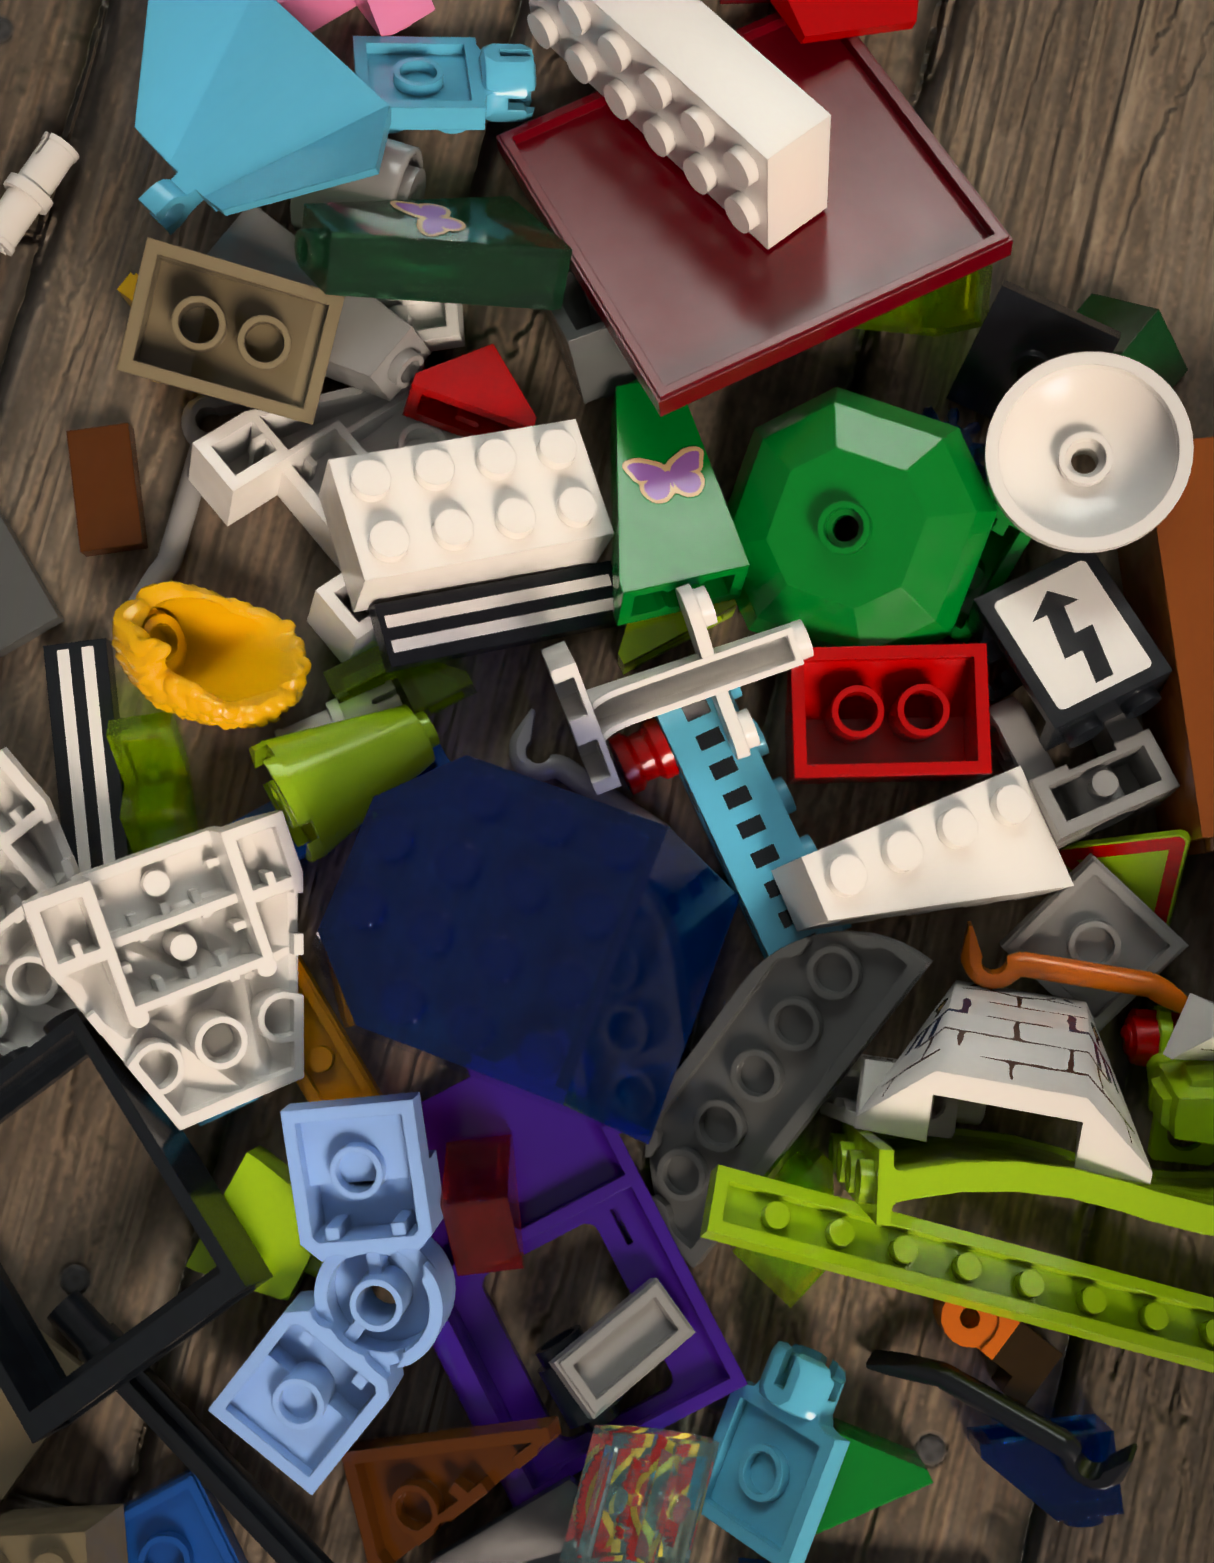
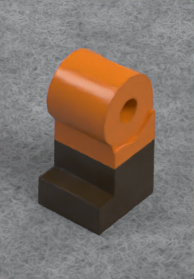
(1019, 1350)

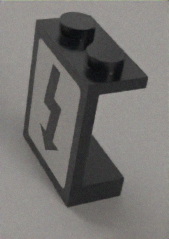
(1073, 646)

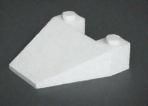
(285, 458)

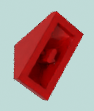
(469, 396)

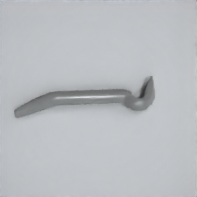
(187, 497)
(565, 771)

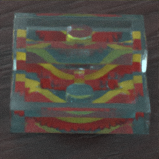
(639, 1496)

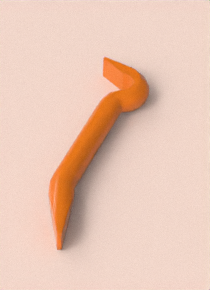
(1068, 972)

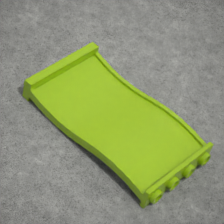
(893, 1169)

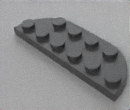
(771, 1065)

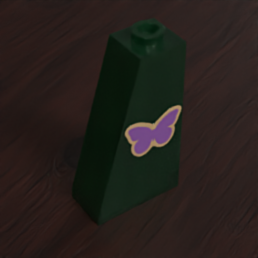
(434, 252)

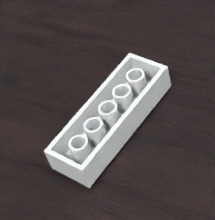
(702, 102)

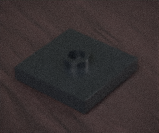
(1015, 338)

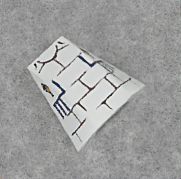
(1014, 1055)

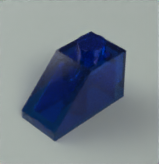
(1040, 1472)

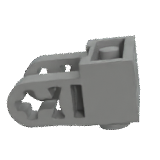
(1096, 795)

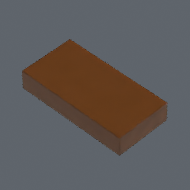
(107, 489)

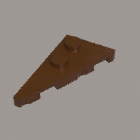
(422, 1480)

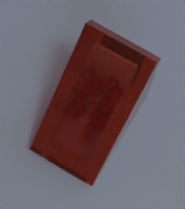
(482, 1205)

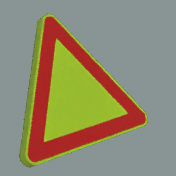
(1143, 862)

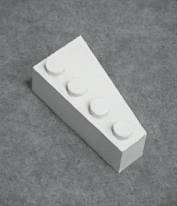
(942, 856)

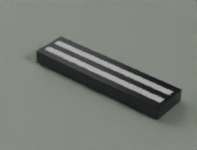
(493, 616)
(87, 776)

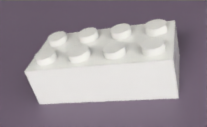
(463, 512)

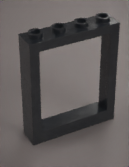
(29, 1371)

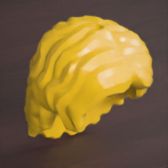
(209, 655)

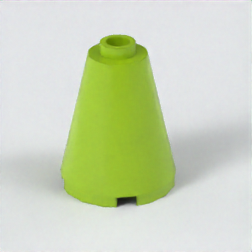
(335, 769)

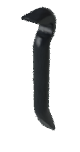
(1008, 1413)

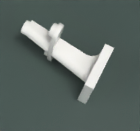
(709, 673)

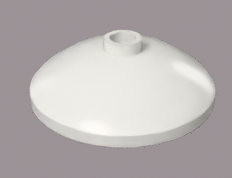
(1099, 409)

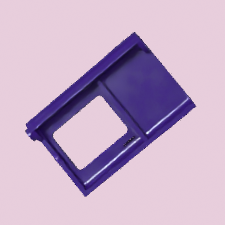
(565, 1179)

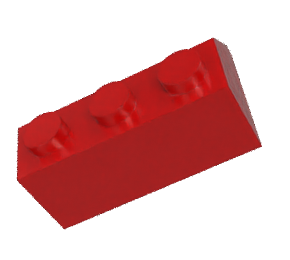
(889, 714)

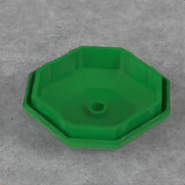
(916, 511)

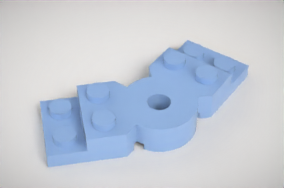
(337, 1352)

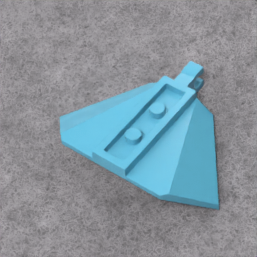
(249, 109)

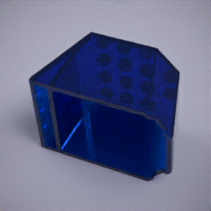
(526, 940)

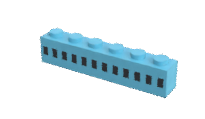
(741, 816)

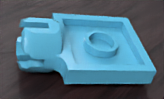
(447, 81)
(778, 1454)

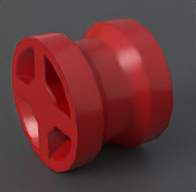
(643, 756)

